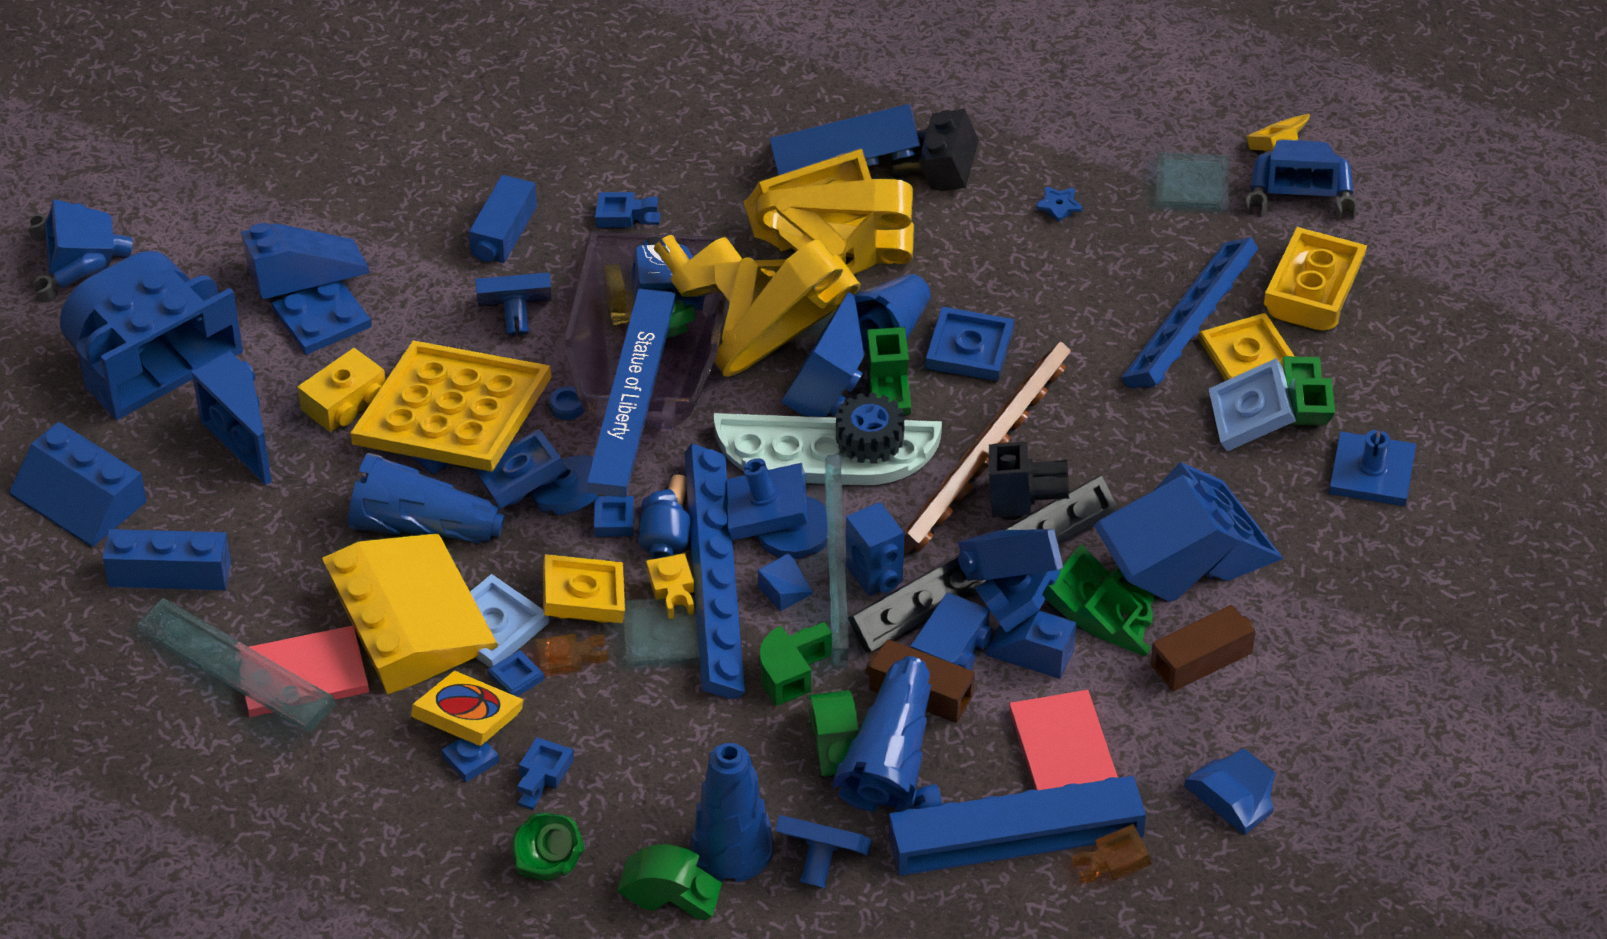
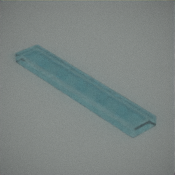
(836, 561)
(237, 665)

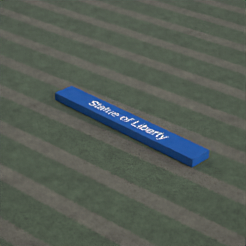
(631, 393)

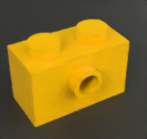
(341, 390)

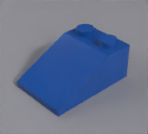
(296, 259)
(829, 365)
(232, 411)

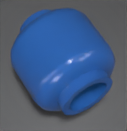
(664, 529)

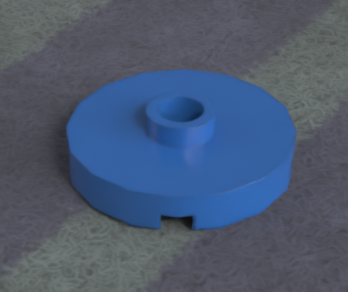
(569, 490)
(800, 539)

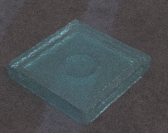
(1192, 182)
(655, 639)

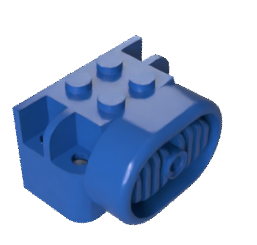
(146, 329)

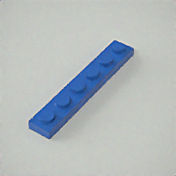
(1189, 314)

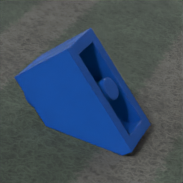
(1038, 644)

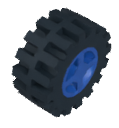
(870, 428)

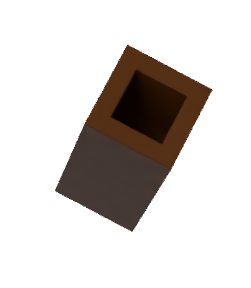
(1202, 647)
(950, 684)

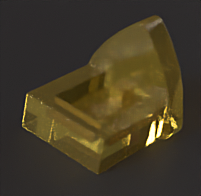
(617, 299)

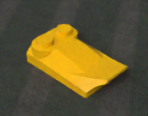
(838, 169)
(1313, 279)

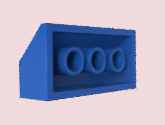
(875, 133)

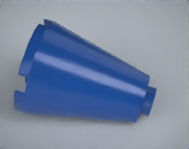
(892, 305)

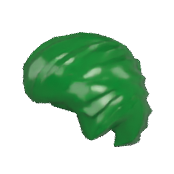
(546, 846)

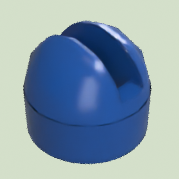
(928, 797)

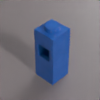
(503, 219)

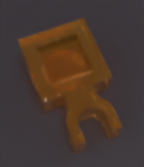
(564, 654)
(1117, 853)

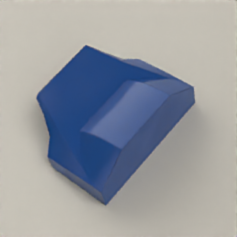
(1235, 789)

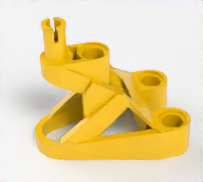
(881, 237)
(764, 304)

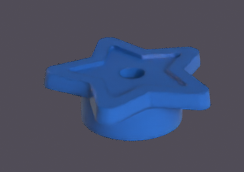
(1056, 210)

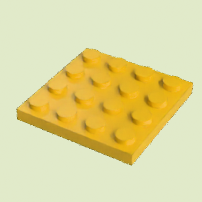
(451, 405)

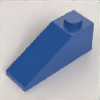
(1009, 554)

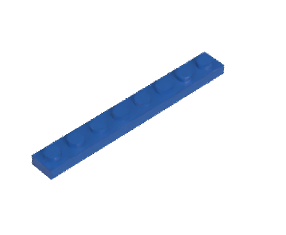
(713, 573)

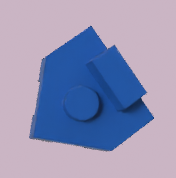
(1015, 597)

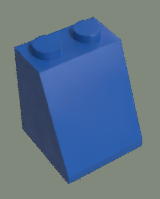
(1169, 537)

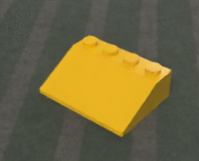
(408, 607)

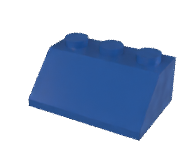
(77, 484)
(1254, 546)

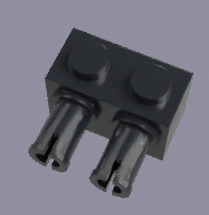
(945, 152)
(1020, 482)

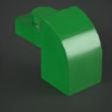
(888, 365)
(1308, 391)
(787, 659)
(834, 727)
(669, 874)

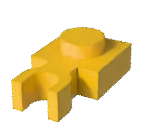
(672, 580)

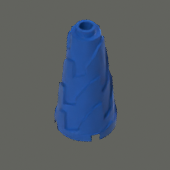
(401, 502)
(887, 751)
(731, 819)

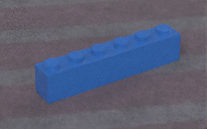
(1013, 825)

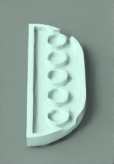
(810, 439)

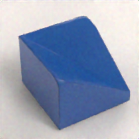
(783, 582)

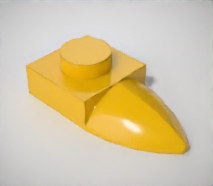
(1283, 130)

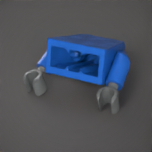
(1302, 169)
(77, 245)

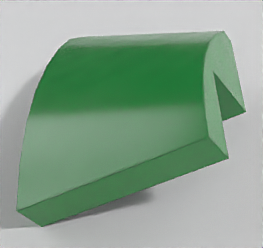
(1098, 604)

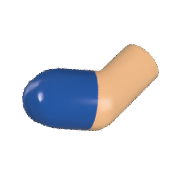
(676, 492)

